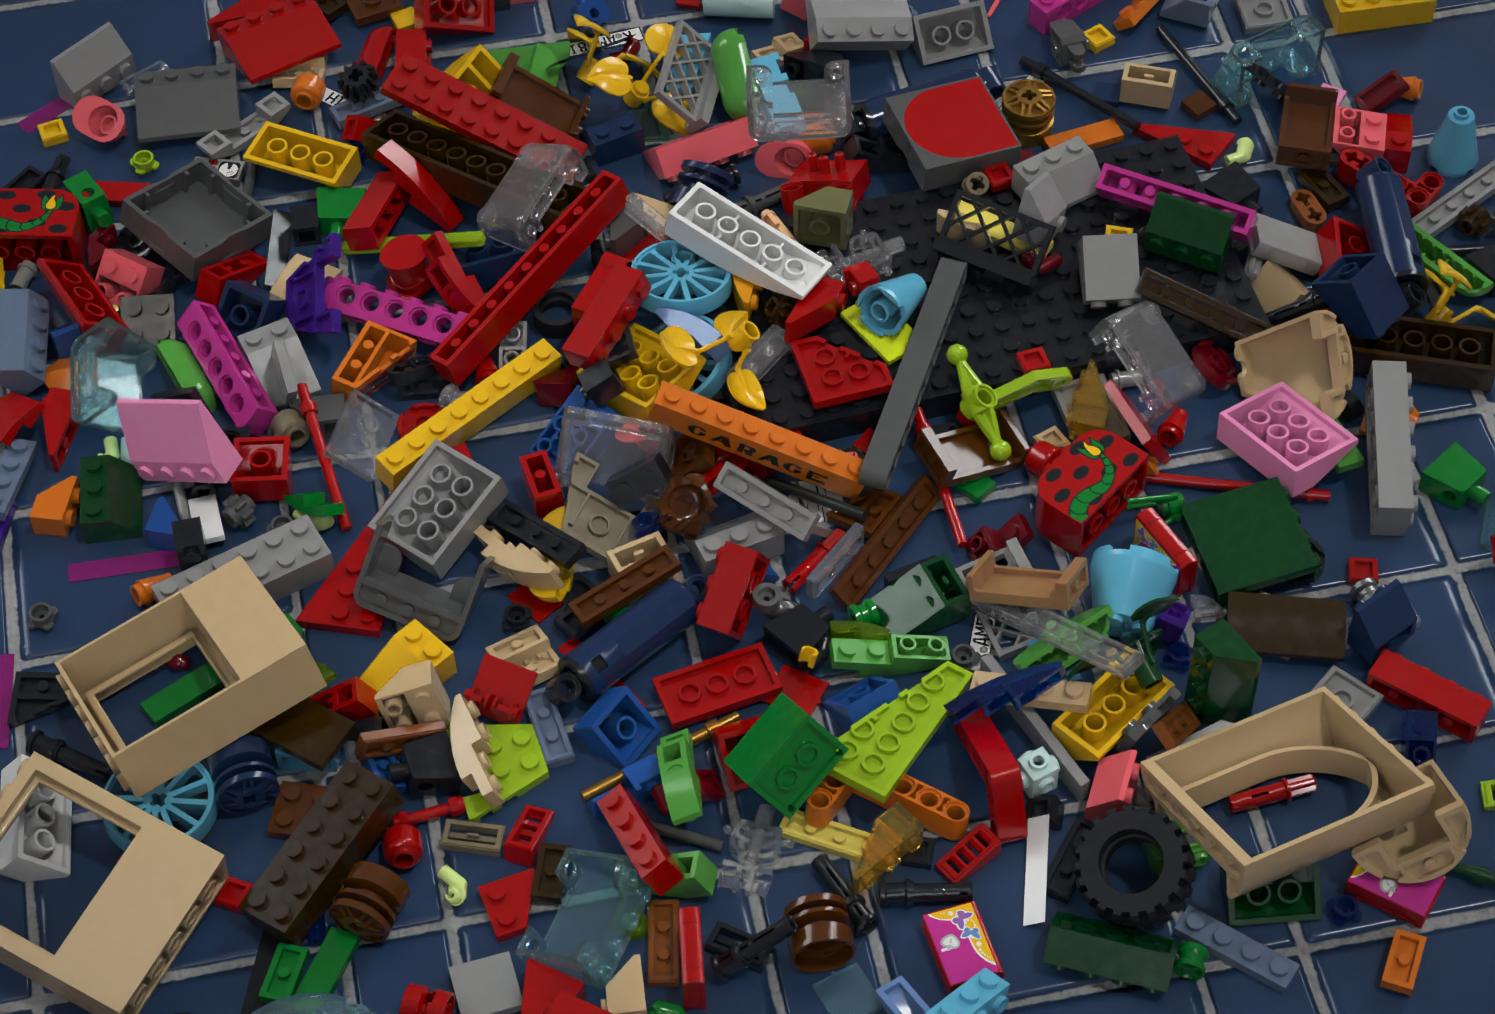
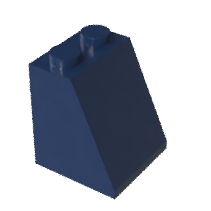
(1362, 293)

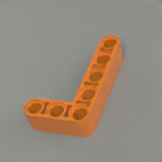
(929, 805)

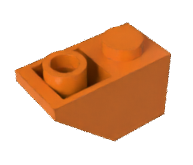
(56, 508)

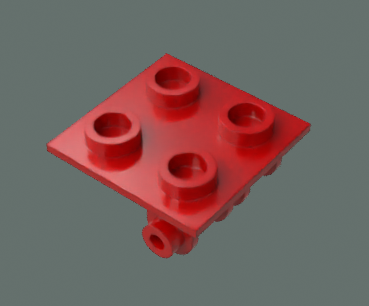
(501, 689)

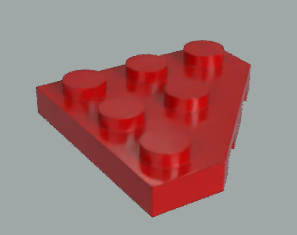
(836, 373)

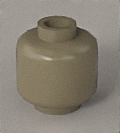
(292, 424)

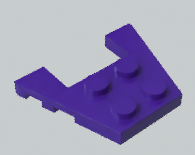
(306, 292)

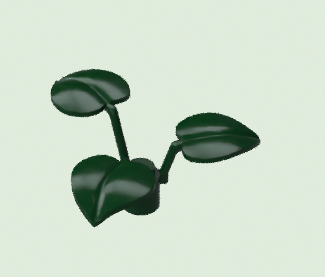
(1147, 673)

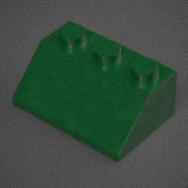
(1189, 232)
(110, 499)
(1283, 900)

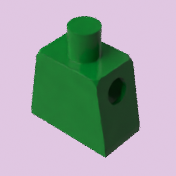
(95, 207)
(336, 207)
(1455, 478)

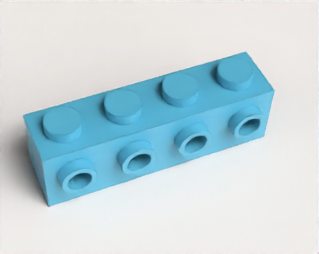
(979, 995)

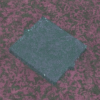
(847, 992)

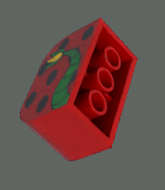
(40, 226)
(1088, 489)

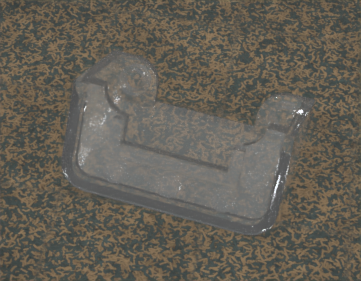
(799, 107)
(528, 191)
(1151, 358)
(611, 442)

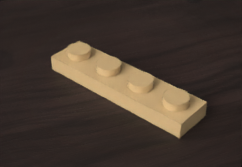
(1064, 696)

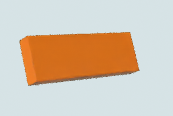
(1094, 135)

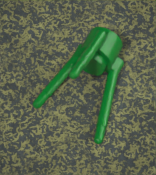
(1167, 505)

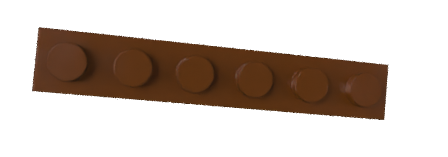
(885, 543)

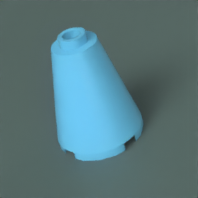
(1454, 145)
(891, 303)

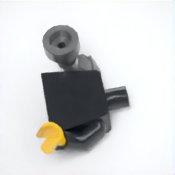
(794, 629)

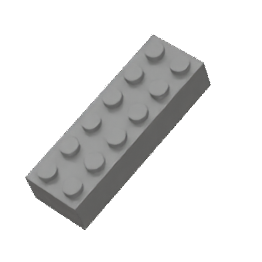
(1390, 448)
(280, 559)

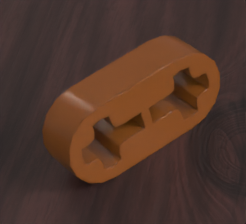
(1303, 212)

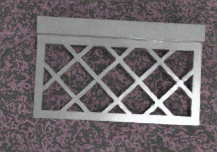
(705, 85)
(769, 503)
(1016, 558)

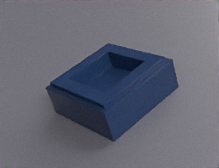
(1108, 92)

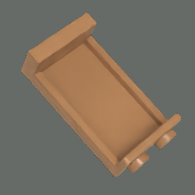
(1027, 586)

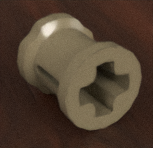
(983, 183)

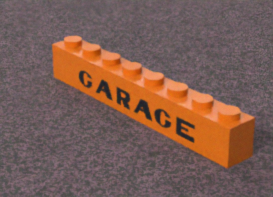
(757, 440)

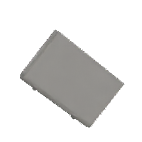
(1286, 245)

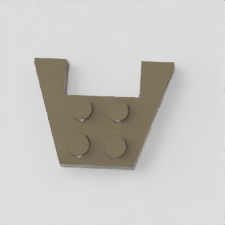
(593, 517)

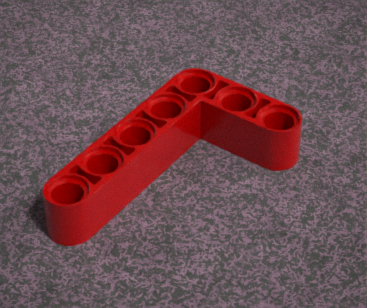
(998, 772)

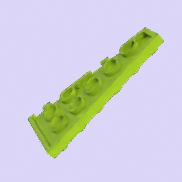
(895, 733)

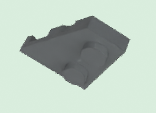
(1151, 714)

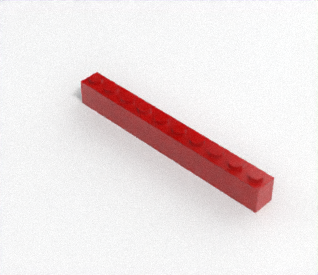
(530, 278)

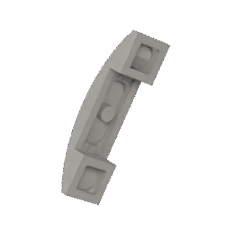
(219, 145)

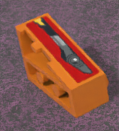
(370, 357)

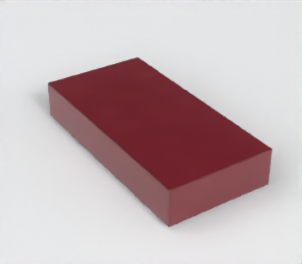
(1381, 92)

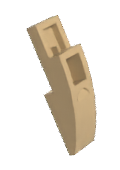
(519, 562)
(469, 750)

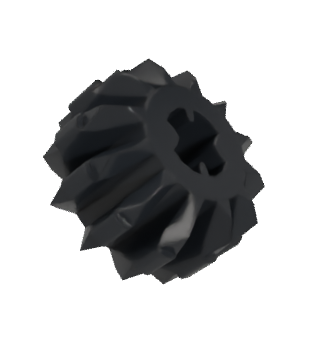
(358, 81)

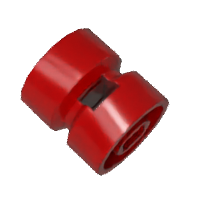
(419, 1000)

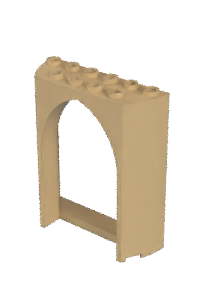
(1294, 737)

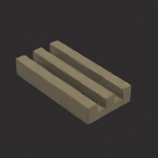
(472, 842)

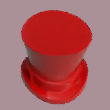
(406, 266)

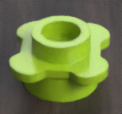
(144, 162)

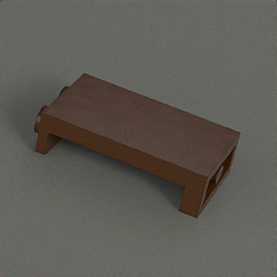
(539, 98)
(1307, 126)
(965, 452)

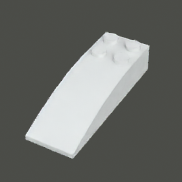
(743, 243)

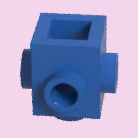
(593, 10)

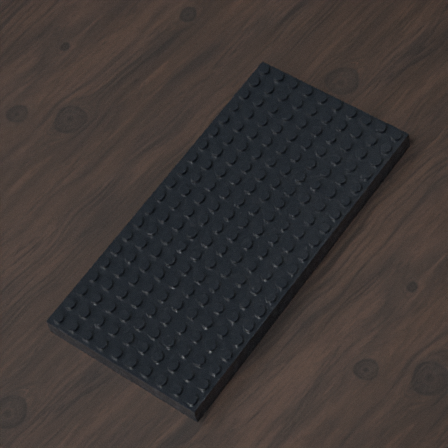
(993, 312)

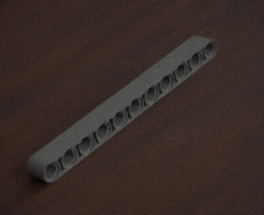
(913, 374)

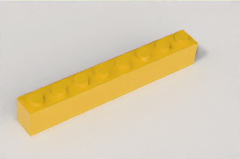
(469, 412)

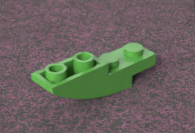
(889, 657)
(679, 777)

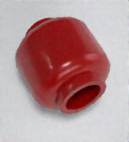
(1039, 456)
(402, 846)

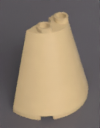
(1304, 353)
(1423, 846)

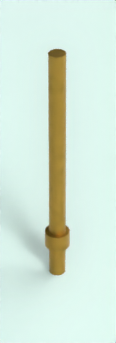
(617, 778)

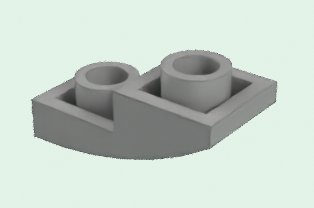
(513, 343)

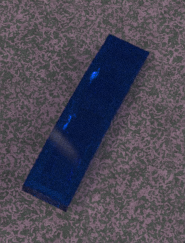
(1016, 687)

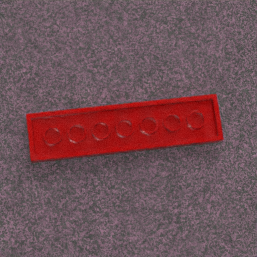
(468, 109)

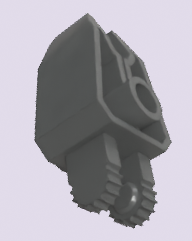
(1068, 44)

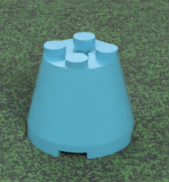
(1128, 581)

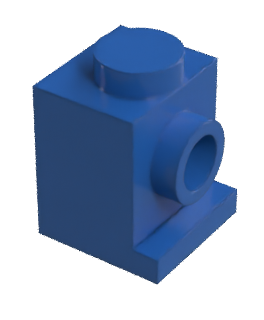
(642, 777)

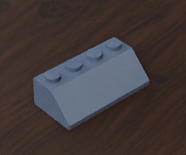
(23, 339)

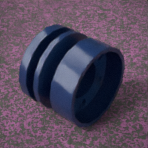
(703, 172)
(244, 776)

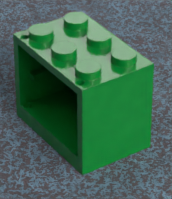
(785, 755)

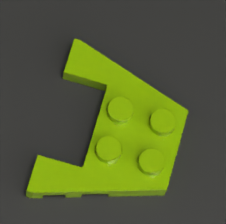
(514, 761)

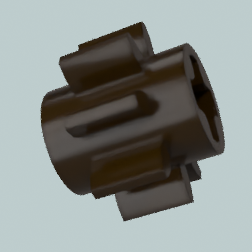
(1474, 220)
(779, 309)

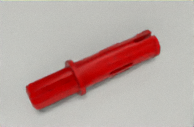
(809, 564)
(1272, 793)

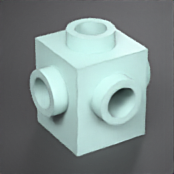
(1038, 772)

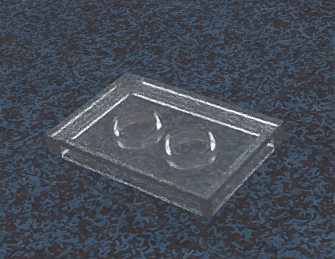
(361, 434)

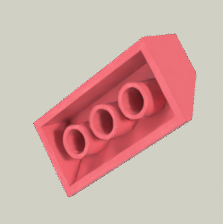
(707, 145)

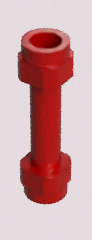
(454, 806)

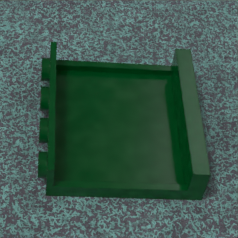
(1248, 539)

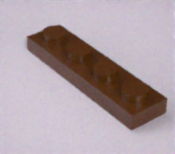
(625, 586)

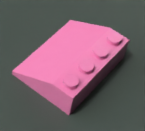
(1285, 437)
(176, 441)

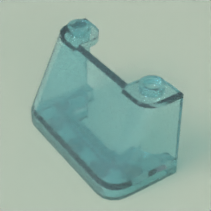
(107, 367)

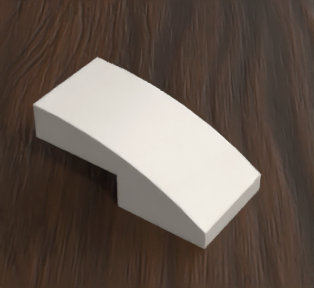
(209, 513)

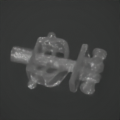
(878, 255)
(755, 846)

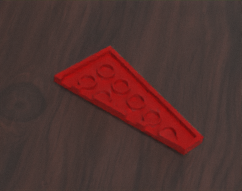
(334, 604)

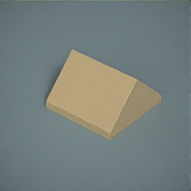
(1277, 287)

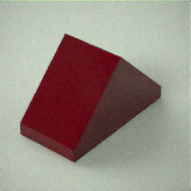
(557, 386)

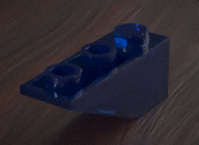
(1419, 736)

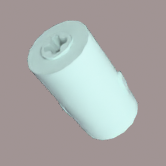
(739, 8)

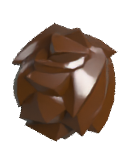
(686, 505)

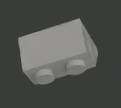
(1044, 203)

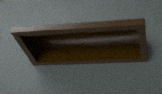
(1289, 625)

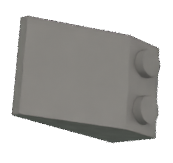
(257, 350)

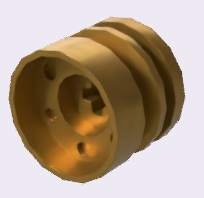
(1029, 110)

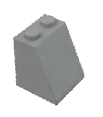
(1108, 269)

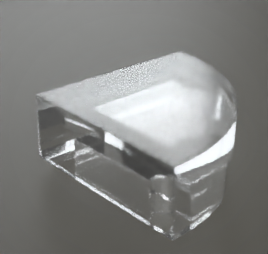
(1205, 609)

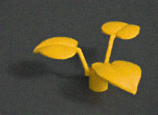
(593, 43)
(613, 78)
(1440, 311)
(740, 336)

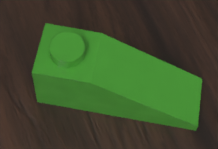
(698, 876)

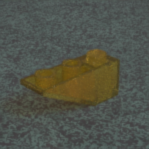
(1090, 404)
(890, 839)

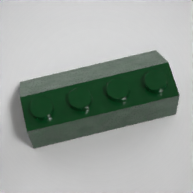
(1222, 675)
(1111, 952)

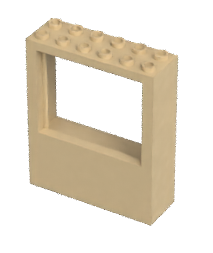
(241, 638)
(138, 913)

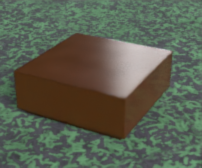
(1198, 105)

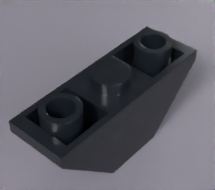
(808, 64)

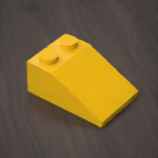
(408, 647)

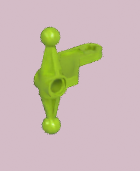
(981, 401)

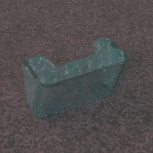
(1292, 44)
(594, 918)

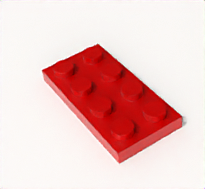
(717, 686)

